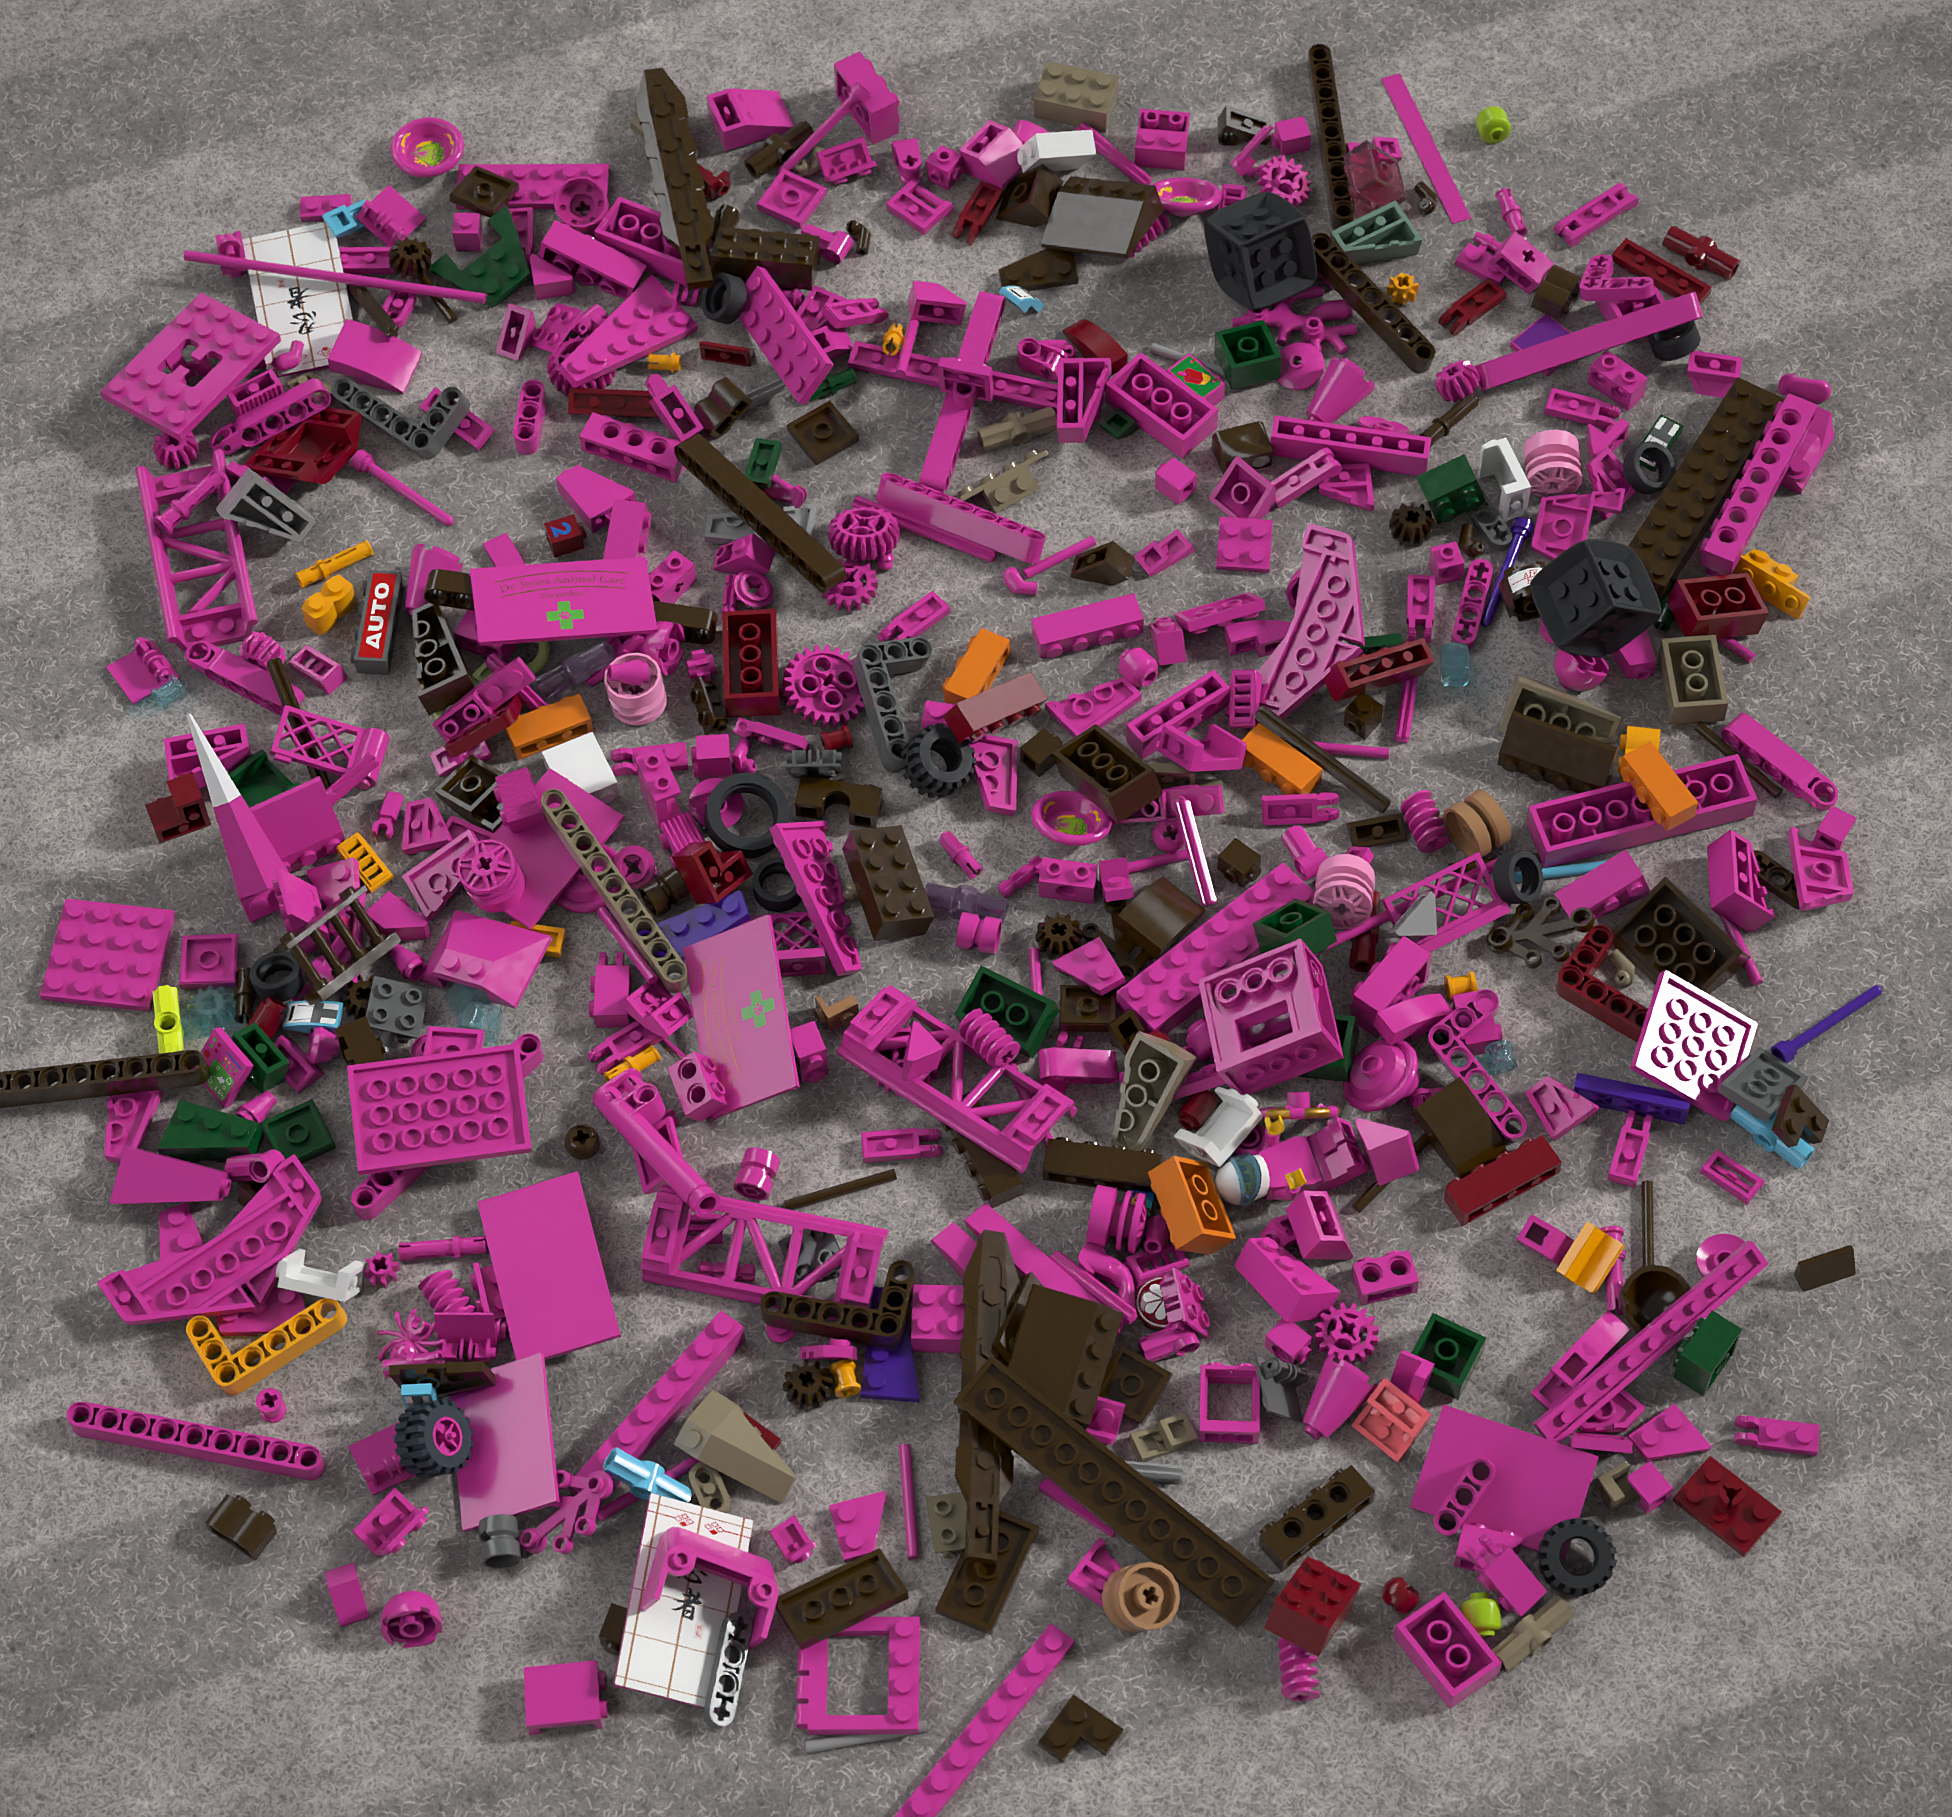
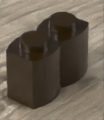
(1556, 292)
(721, 407)
(241, 1526)

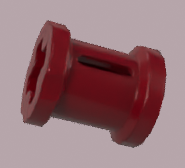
(837, 739)

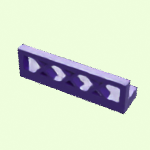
(1627, 1096)

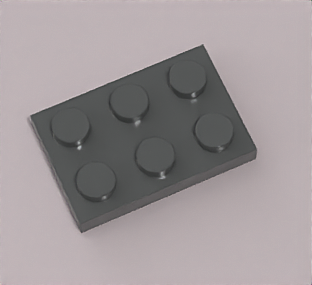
(1761, 1084)

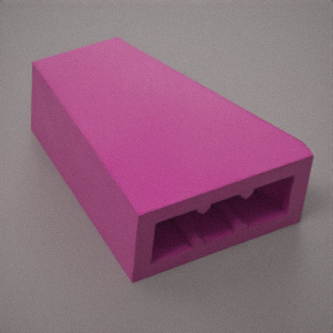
(591, 495)

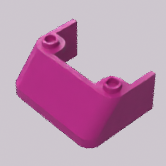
(683, 1550)

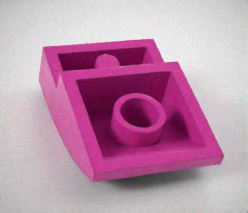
(373, 357)

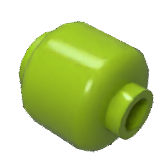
(1491, 123)
(1482, 1613)

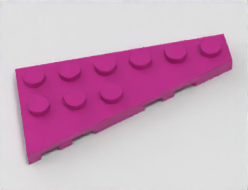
(635, 329)
(820, 887)

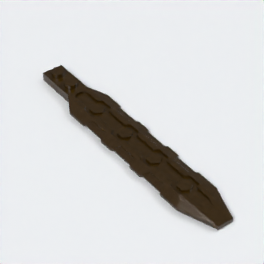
(676, 174)
(981, 1460)

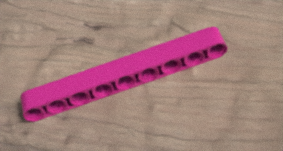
(1589, 341)
(954, 420)
(382, 1196)
(186, 1431)

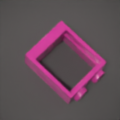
(1222, 1430)

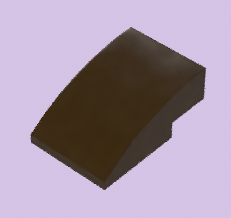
(472, 794)
(1158, 917)
(1459, 1129)

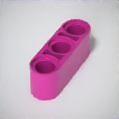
(530, 417)
(1078, 1066)
(1451, 1503)

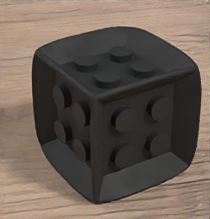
(1260, 250)
(1595, 598)

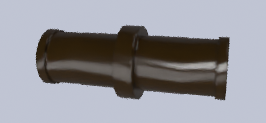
(244, 996)

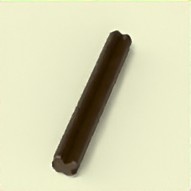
(374, 310)

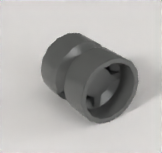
(499, 1541)

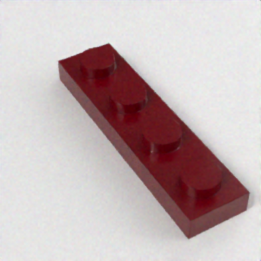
(1664, 274)
(610, 402)

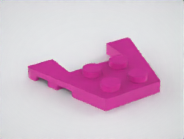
(1566, 519)

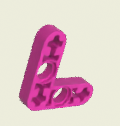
(1599, 286)

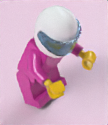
(1292, 1166)

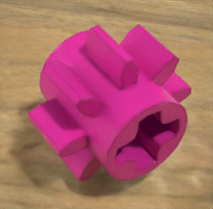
(701, 665)
(382, 1277)

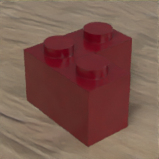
(181, 811)
(710, 874)

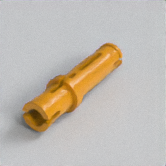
(324, 568)

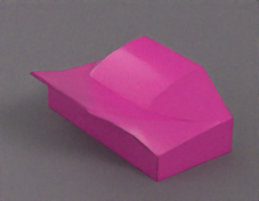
(1712, 372)

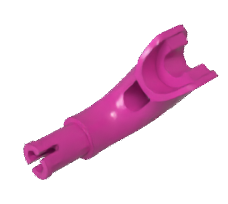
(1109, 1269)

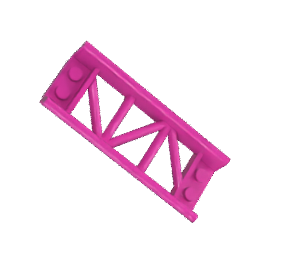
(215, 625)
(873, 1032)
(666, 1251)

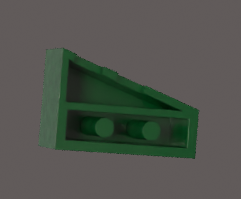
(208, 1134)

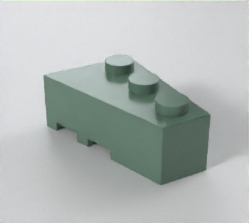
(1378, 236)

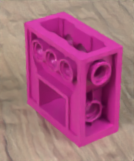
(1271, 1026)

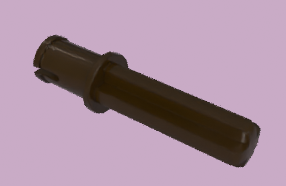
(1442, 425)

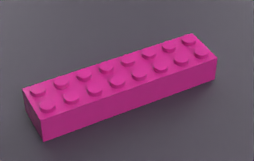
(1617, 819)
(1170, 987)

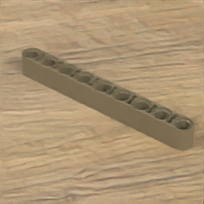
(618, 901)

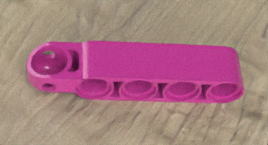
(276, 407)
(237, 675)
(1780, 761)

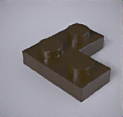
(1798, 1116)
(1079, 1722)

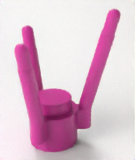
(1243, 162)

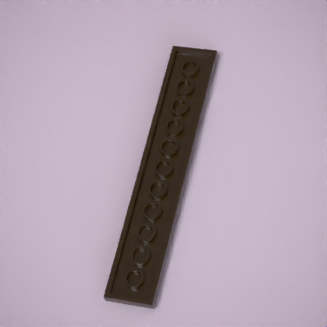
(1114, 1492)

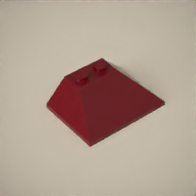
(311, 448)

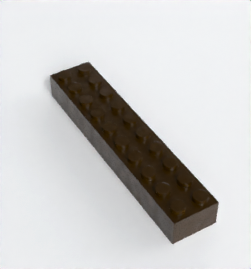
(1702, 483)

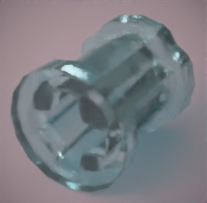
(168, 692)

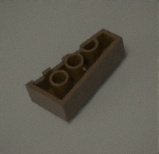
(440, 664)
(359, 1043)

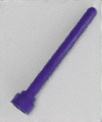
(1521, 530)
(1788, 1049)

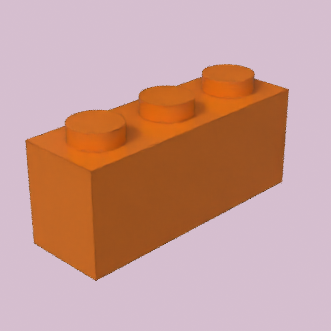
(978, 667)
(549, 726)
(1280, 762)
(1658, 786)

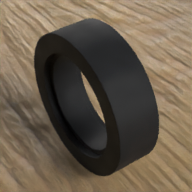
(744, 783)

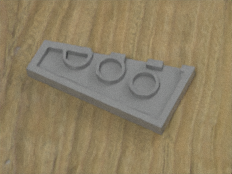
(728, 527)

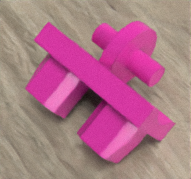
(231, 246)

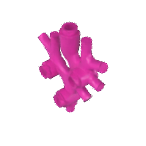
(1310, 325)

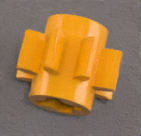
(1402, 289)

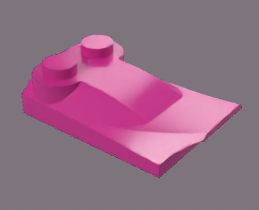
(1810, 452)

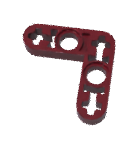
(500, 719)

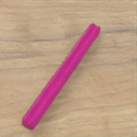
(931, 531)

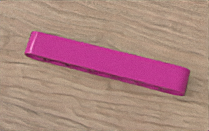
(960, 518)

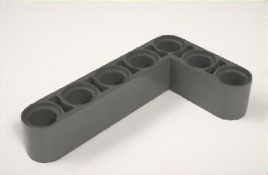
(398, 422)
(883, 695)

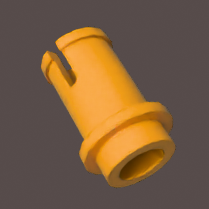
(665, 362)

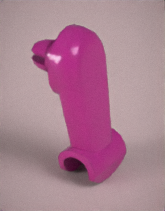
(1809, 389)
(786, 492)

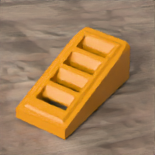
(356, 847)

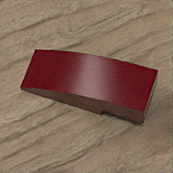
(1096, 343)

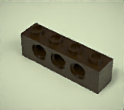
(1286, 1550)

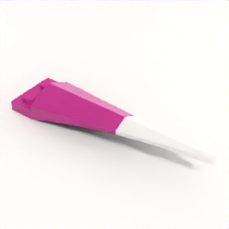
(245, 843)

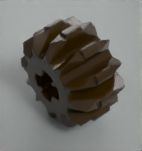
(410, 258)
(1411, 524)
(1058, 935)
(352, 994)
(810, 1394)

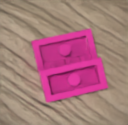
(658, 1009)

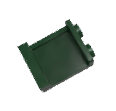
(259, 779)

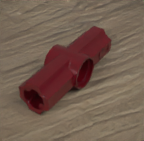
(1701, 252)
(1364, 945)

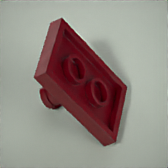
(1727, 1506)

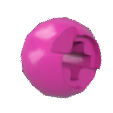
(1165, 843)

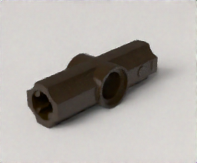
(778, 149)

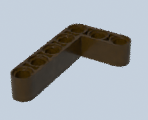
(847, 1314)

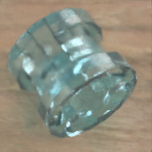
(1500, 1057)

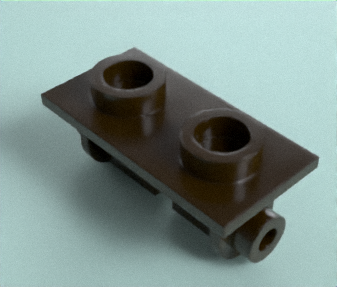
(705, 698)

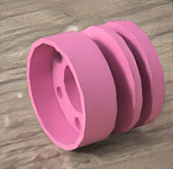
(1552, 463)
(635, 703)
(1345, 890)

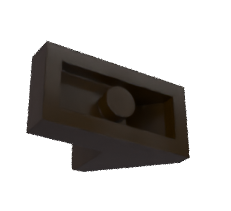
(1124, 1030)

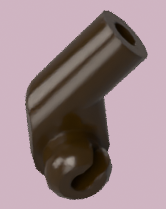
(860, 235)
(1467, 545)

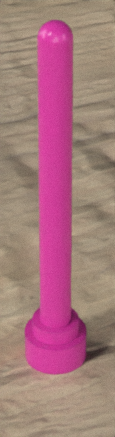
(856, 96)
(364, 463)

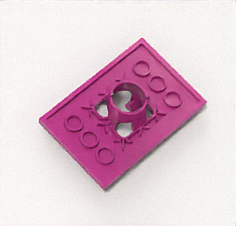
(165, 398)

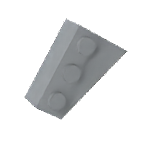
(265, 507)

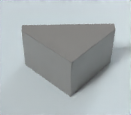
(1418, 919)

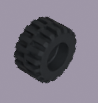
(925, 774)
(1603, 1556)

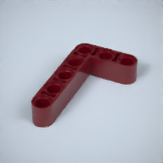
(1586, 984)

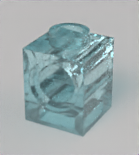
(482, 1017)

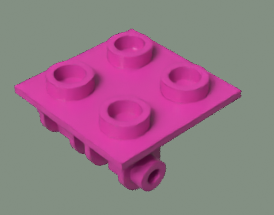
(390, 216)
(559, 322)
(141, 670)
(1184, 1303)
(466, 1334)
(379, 1461)

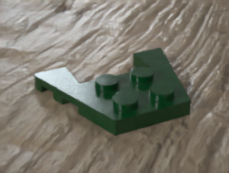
(497, 270)

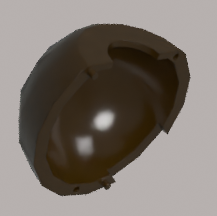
(1649, 1294)

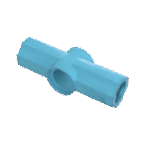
(1765, 1136)
(644, 1477)

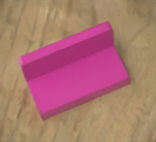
(1412, 1375)

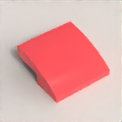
(1391, 1420)

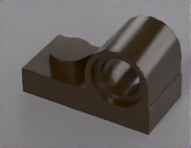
(1236, 124)

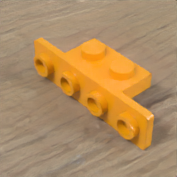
(1773, 582)

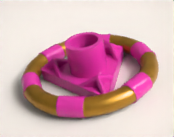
(1299, 1108)

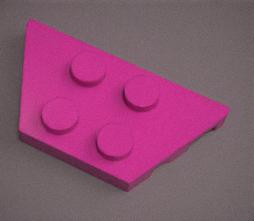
(1819, 872)

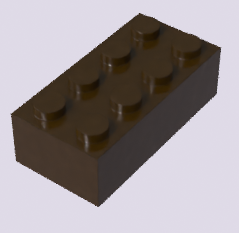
(787, 257)
(1107, 773)
(888, 882)

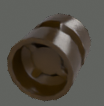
(663, 893)

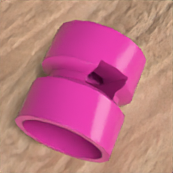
(979, 933)
(757, 1169)

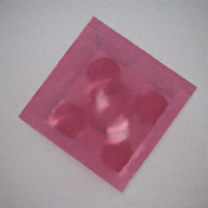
(1374, 176)

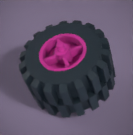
(433, 1439)

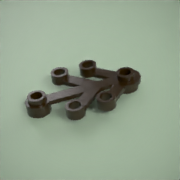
(1536, 932)
(1120, 945)

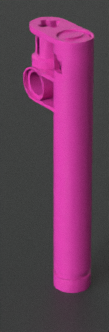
(632, 1112)

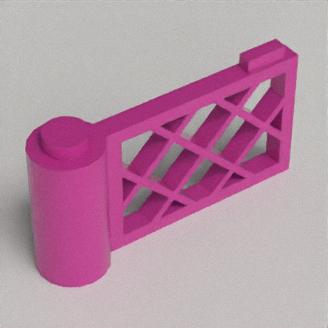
(367, 741)

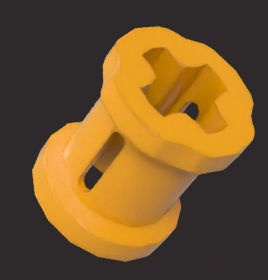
(1460, 984)
(845, 1378)

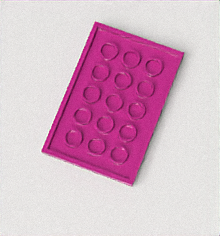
(438, 1109)

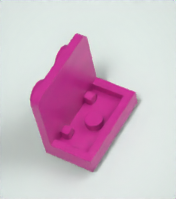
(389, 1523)

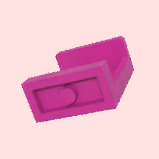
(1214, 753)
(658, 786)
(564, 1695)

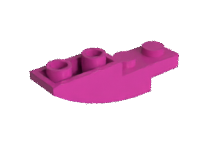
(483, 699)
(1203, 801)
(1581, 1359)

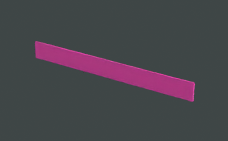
(1426, 148)

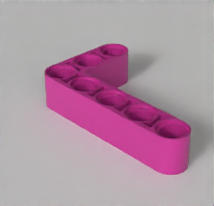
(1473, 1067)

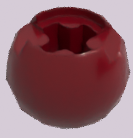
(1402, 1597)

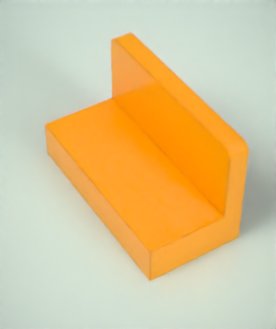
(1590, 1258)

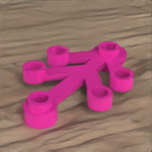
(569, 1512)

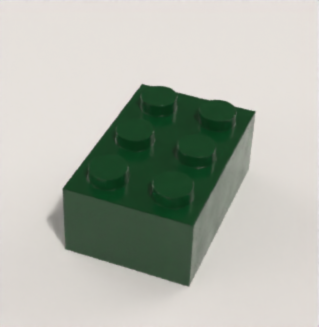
(1015, 1008)

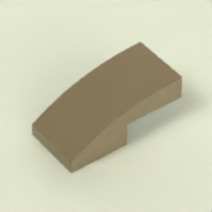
(1162, 1439)

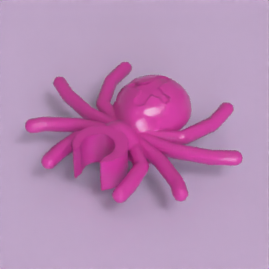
(410, 1339)

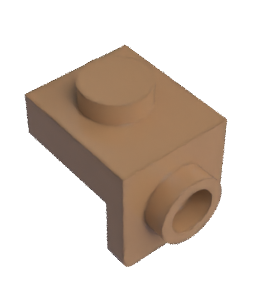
(837, 1014)

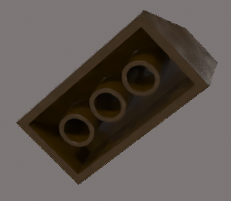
(1555, 755)

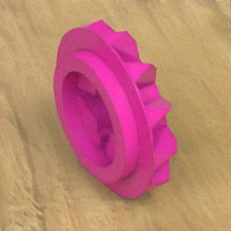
(753, 579)
(634, 855)

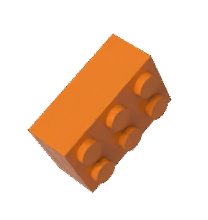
(1191, 1205)

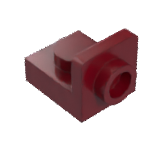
(714, 185)

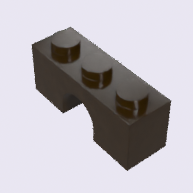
(818, 794)

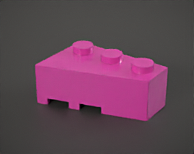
(1079, 395)
(1285, 1281)

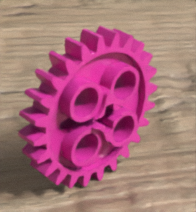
(814, 702)

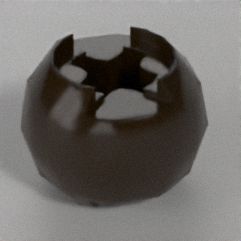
(579, 1132)

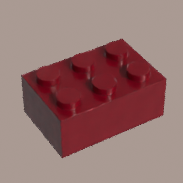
(1718, 606)
(1312, 1606)

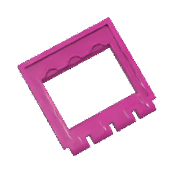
(902, 1682)

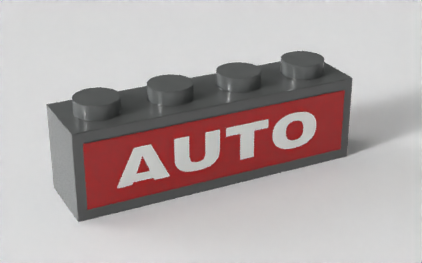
(378, 622)

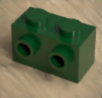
(268, 1061)

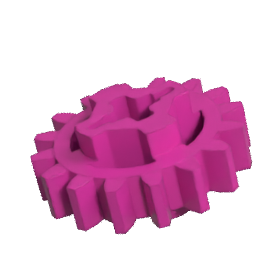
(1285, 180)
(851, 591)
(1350, 1322)

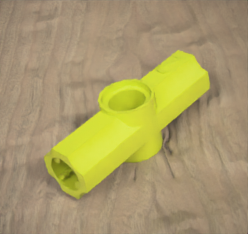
(168, 1014)

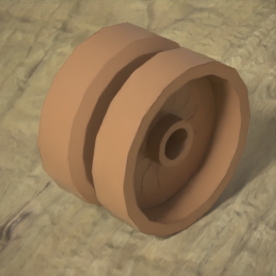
(1477, 824)
(1140, 1597)

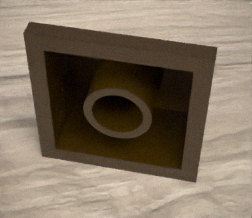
(1030, 197)

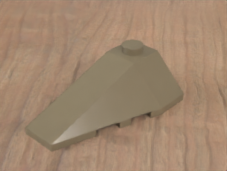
(1559, 709)
(1150, 1083)
(728, 1442)

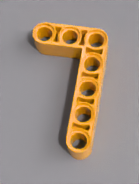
(265, 1346)

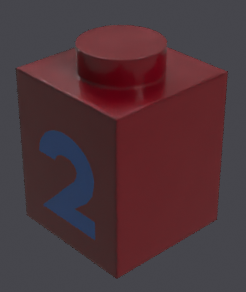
(565, 535)

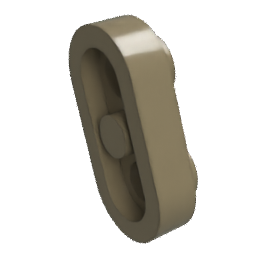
(712, 1490)

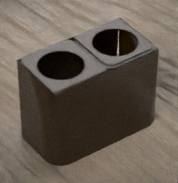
(1242, 441)

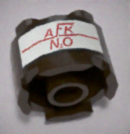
(1517, 593)

